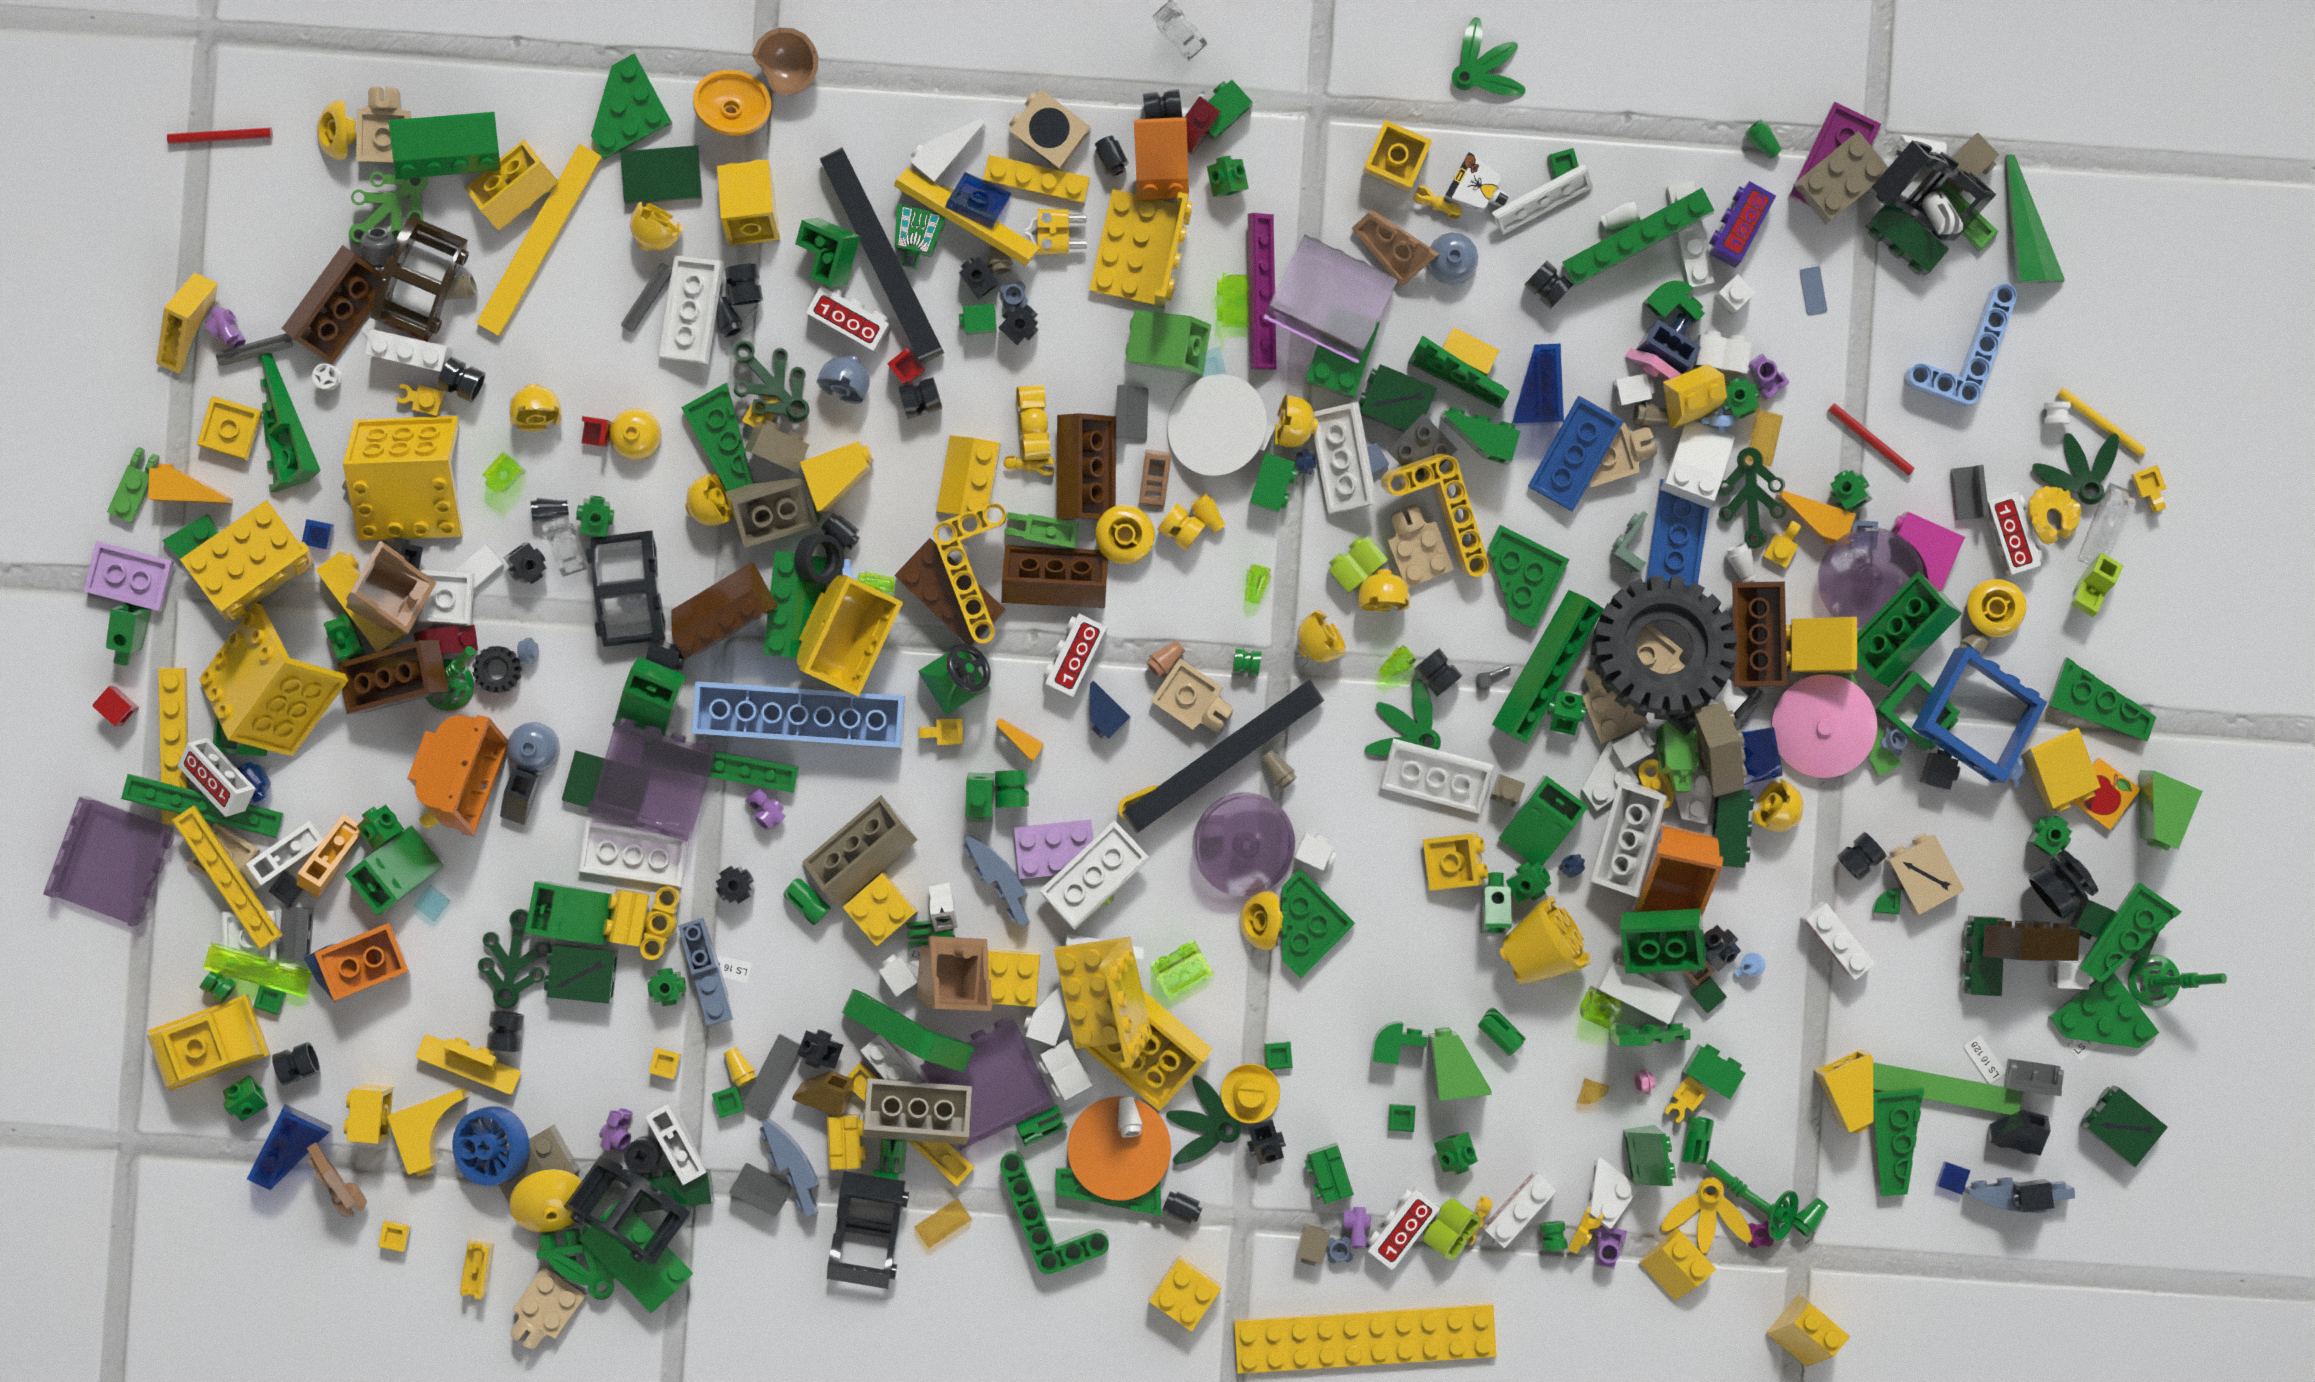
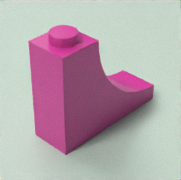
(1933, 544)

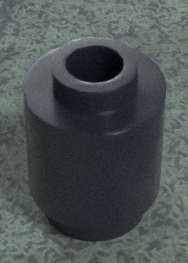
(1111, 155)
(841, 530)
(1182, 1207)

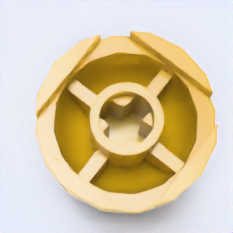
(653, 228)
(534, 408)
(1295, 422)
(635, 434)
(707, 501)
(1383, 592)
(1318, 639)
(1779, 807)

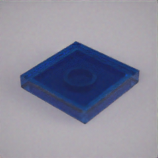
(978, 200)

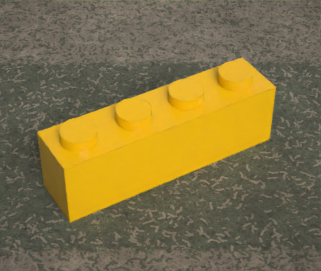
(340, 576)

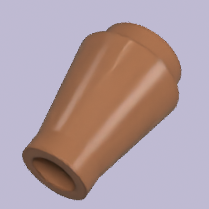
(1165, 658)

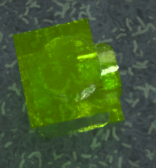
(492, 473)
(1603, 1016)

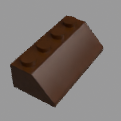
(335, 305)
(1085, 465)
(1054, 576)
(721, 611)
(1760, 633)

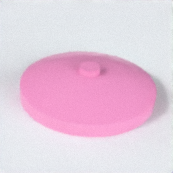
(1824, 725)

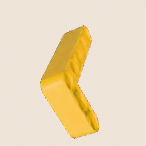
(1448, 504)
(964, 567)

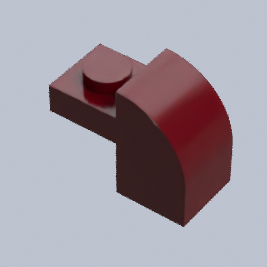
(1198, 121)
(451, 639)

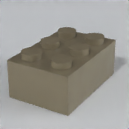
(1841, 177)
(1720, 748)

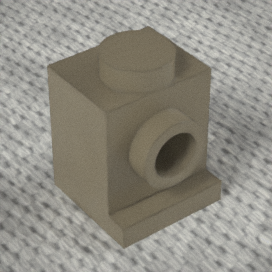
(1507, 790)

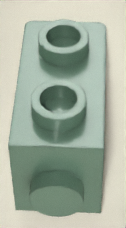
(1629, 560)

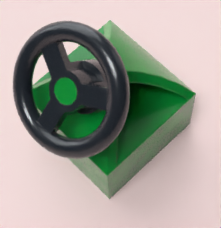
(956, 677)

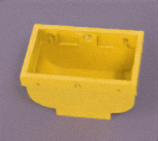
(846, 633)
(208, 1042)

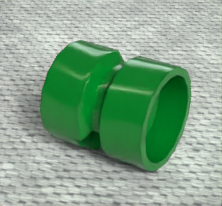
(1011, 788)

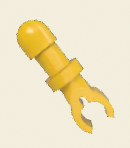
(1428, 198)
(1013, 462)
(1482, 1209)

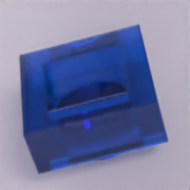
(317, 534)
(1953, 1177)

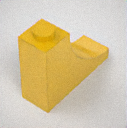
(182, 319)
(417, 1127)

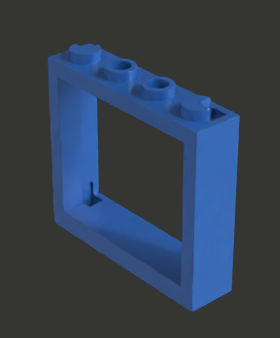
(1939, 695)

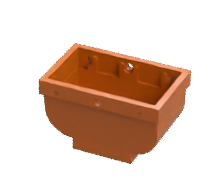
(455, 767)
(1680, 871)

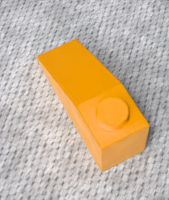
(177, 486)
(1821, 519)
(328, 857)

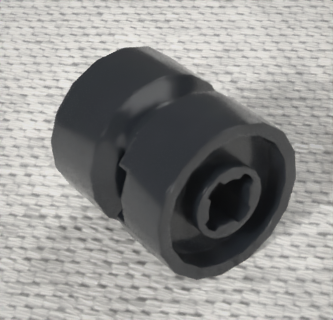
(1162, 107)
(743, 284)
(1539, 284)
(461, 379)
(920, 398)
(1438, 672)
(1861, 856)
(505, 1040)
(299, 1062)
(643, 1154)

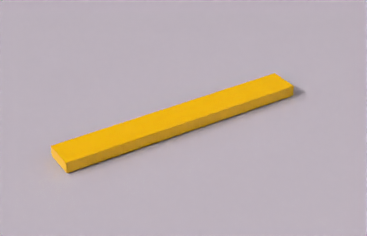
(539, 239)

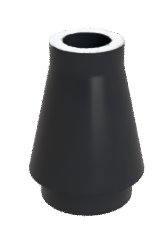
(727, 318)
(548, 509)

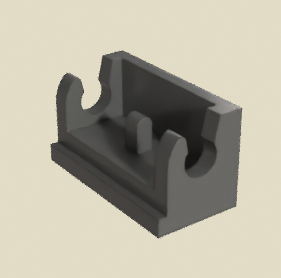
(2034, 1077)

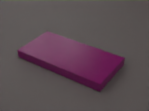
(1837, 128)

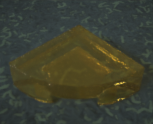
(1592, 1091)

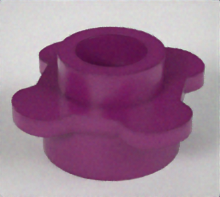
(1757, 1241)

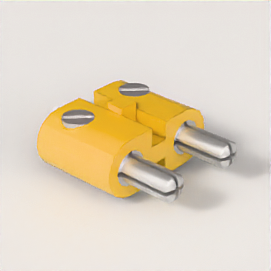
(1054, 231)

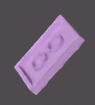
(128, 576)
(1050, 847)

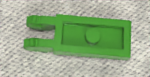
(132, 487)
(1045, 530)

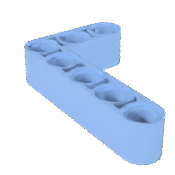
(1974, 355)

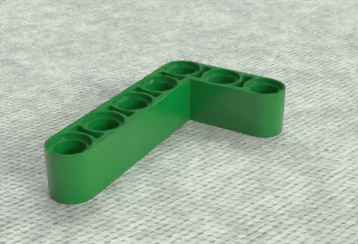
(907, 1033)
(1040, 1222)

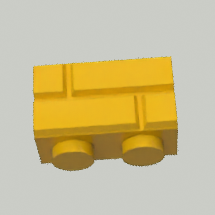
(626, 917)
(845, 1142)

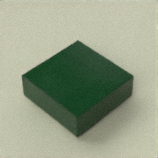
(1708, 995)

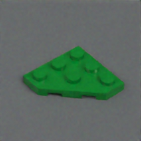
(627, 109)
(1525, 574)
(1309, 923)
(2105, 1016)
(1630, 1036)

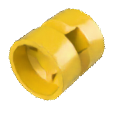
(1181, 527)

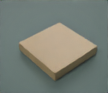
(237, 847)

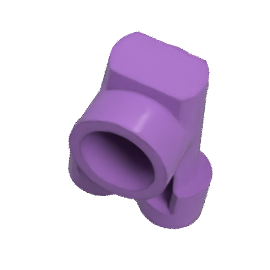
(222, 324)
(1770, 380)
(768, 813)
(614, 1133)
(1357, 1222)
(1611, 1241)

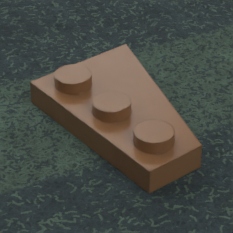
(1393, 247)

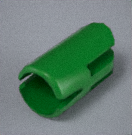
(806, 901)
(924, 933)
(1501, 1031)
(1041, 1125)
(1697, 1140)
(893, 1149)

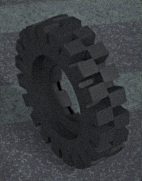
(1653, 691)

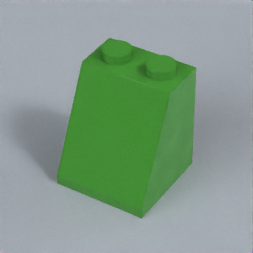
(1167, 341)
(2165, 809)
(1454, 1068)

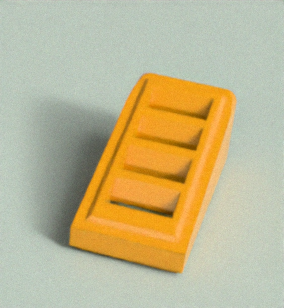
(1026, 743)

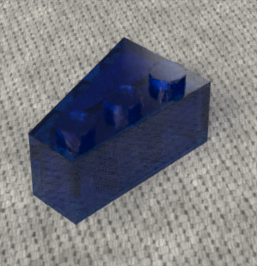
(1541, 389)
(286, 1146)

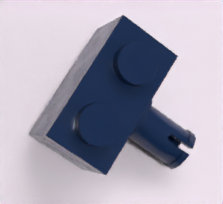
(1670, 343)

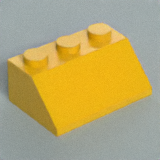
(514, 188)
(968, 475)

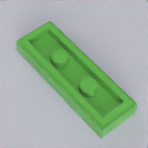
(1979, 230)

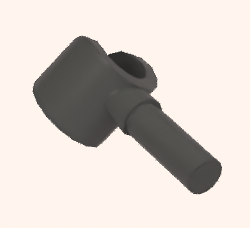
(1484, 679)

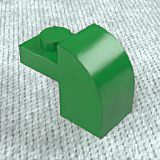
(1673, 295)
(1389, 1039)

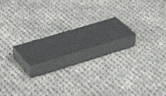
(772, 1074)

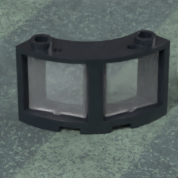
(626, 588)

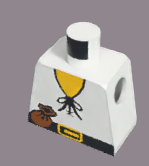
(1476, 186)

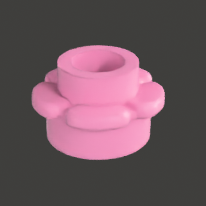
(1644, 1081)

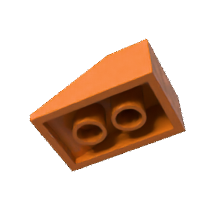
(1161, 158)
(362, 962)

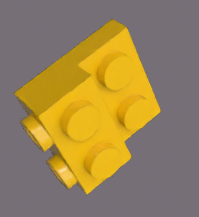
(1455, 861)

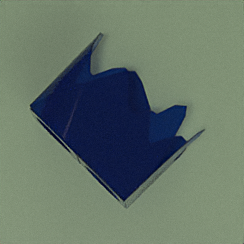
(1761, 754)

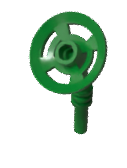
(453, 670)
(2162, 980)
(1775, 1212)

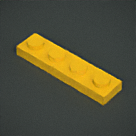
(1036, 179)

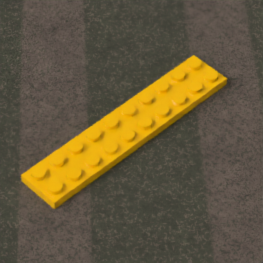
(1365, 1338)

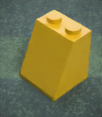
(748, 202)
(836, 473)
(1822, 645)
(2062, 770)
(1849, 1090)
(1807, 1332)

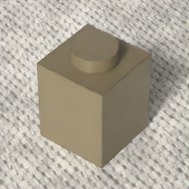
(1312, 1244)

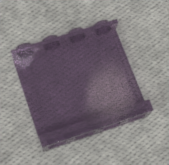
(1331, 298)
(653, 779)
(109, 860)
(1002, 1080)

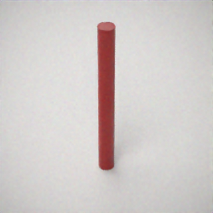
(222, 135)
(1871, 439)

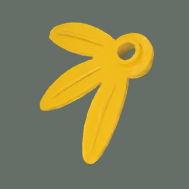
(1709, 1204)

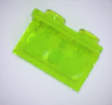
(1235, 300)
(1181, 969)

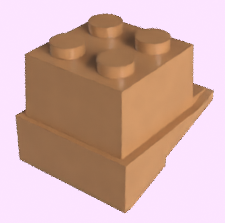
(390, 590)
(954, 974)

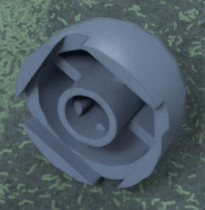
(1455, 260)
(846, 378)
(533, 747)

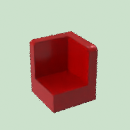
(906, 366)
(596, 431)
(115, 706)

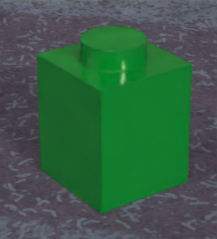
(978, 319)

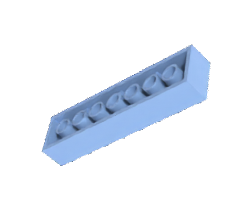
(798, 714)

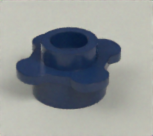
(1305, 461)
(1572, 865)

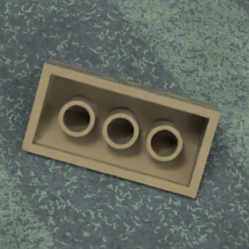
(859, 851)
(917, 1111)

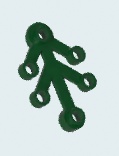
(772, 385)
(1752, 493)
(512, 963)

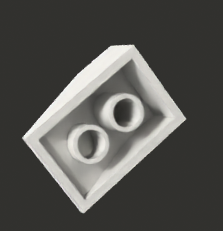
(1698, 463)

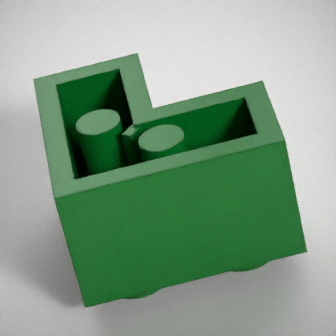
(833, 248)

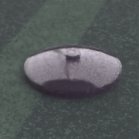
(1865, 572)
(1243, 844)

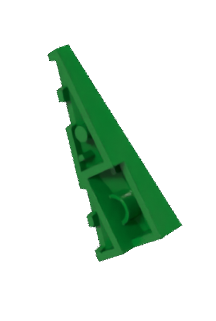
(2031, 246)
(290, 450)

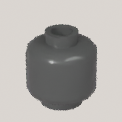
(377, 246)

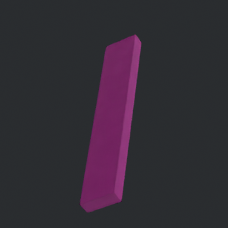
(1261, 290)

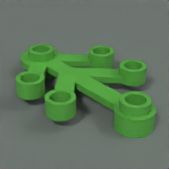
(391, 203)

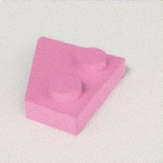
(1652, 364)

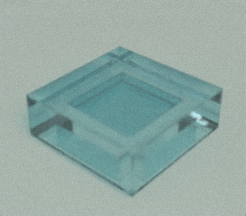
(1214, 362)
(432, 903)

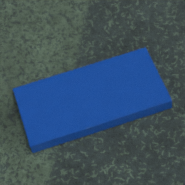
(1575, 453)
(1677, 538)

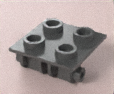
(1419, 442)

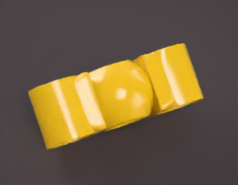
(1033, 422)
(652, 933)

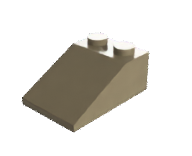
(771, 510)
(546, 1153)

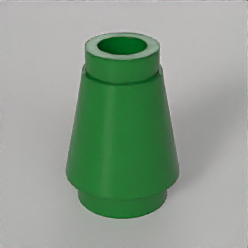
(1763, 138)
(1810, 1217)

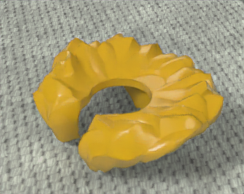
(2056, 499)

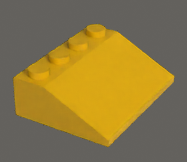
(1164, 1062)

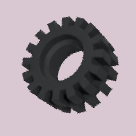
(481, 669)

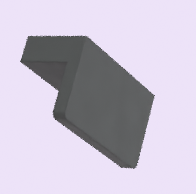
(1132, 412)
(1970, 492)
(297, 933)
(760, 1189)

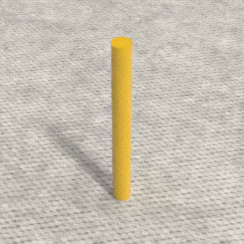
(2100, 421)

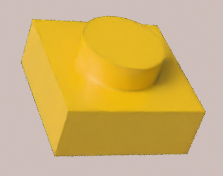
(665, 1063)
(394, 1235)

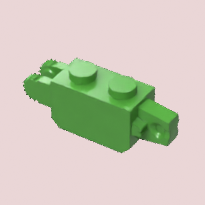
(1677, 756)

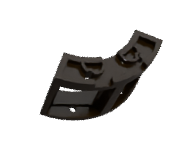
(401, 317)

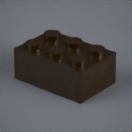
(2031, 942)

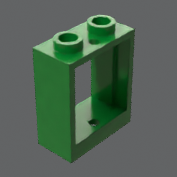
(1898, 693)

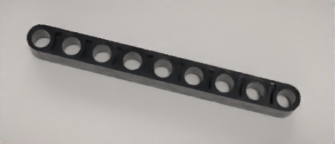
(881, 255)
(1223, 756)

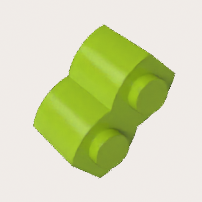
(1357, 564)
(1451, 1229)

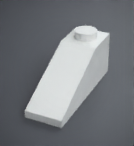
(941, 153)
(281, 855)
(1047, 1018)
(676, 1142)

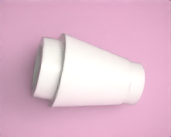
(1621, 216)
(1742, 561)
(1128, 1118)

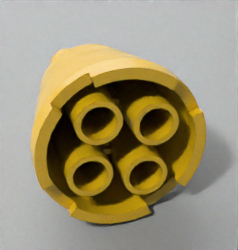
(1545, 944)

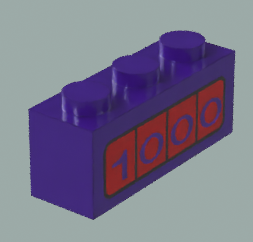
(1741, 223)

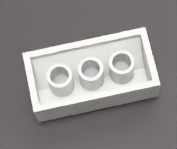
(1629, 838)

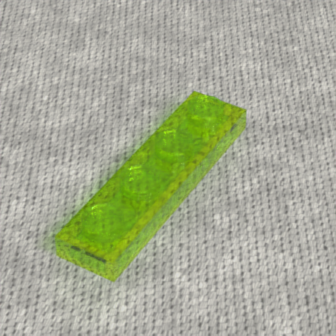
(257, 969)

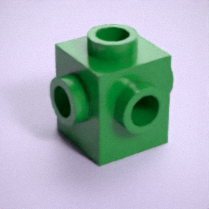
(1227, 176)
(1745, 406)
(1856, 496)
(594, 525)
(1567, 707)
(379, 826)
(2042, 836)
(1529, 881)
(674, 980)
(244, 1098)
(1456, 1153)

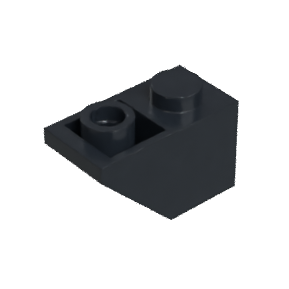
(519, 795)
(2021, 1131)

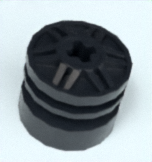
(2067, 880)

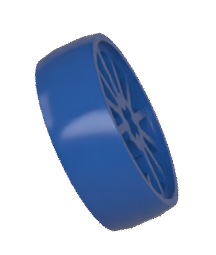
(491, 1146)

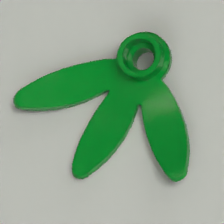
(1490, 60)
(1415, 732)
(577, 1273)

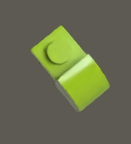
(2095, 583)

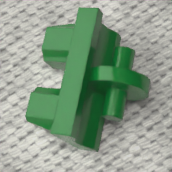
(344, 637)
(548, 1244)

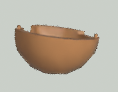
(787, 60)

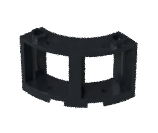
(1909, 165)
(594, 1187)
(871, 1189)

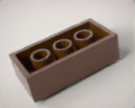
(929, 581)
(393, 677)

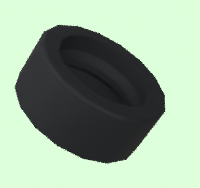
(834, 559)

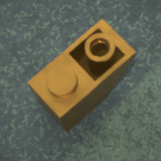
(826, 1092)

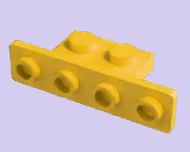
(468, 1062)

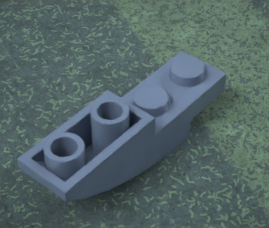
(994, 867)
(706, 972)
(788, 1154)
(1999, 1193)

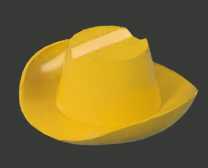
(335, 130)
(1124, 534)
(1996, 607)
(1261, 920)
(1250, 1093)

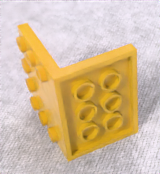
(1140, 248)
(403, 478)
(247, 561)
(264, 693)
(1104, 996)

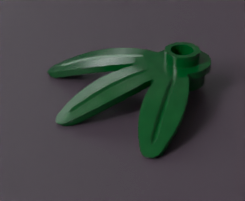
(2077, 461)
(1197, 1121)

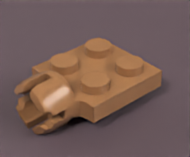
(343, 1195)

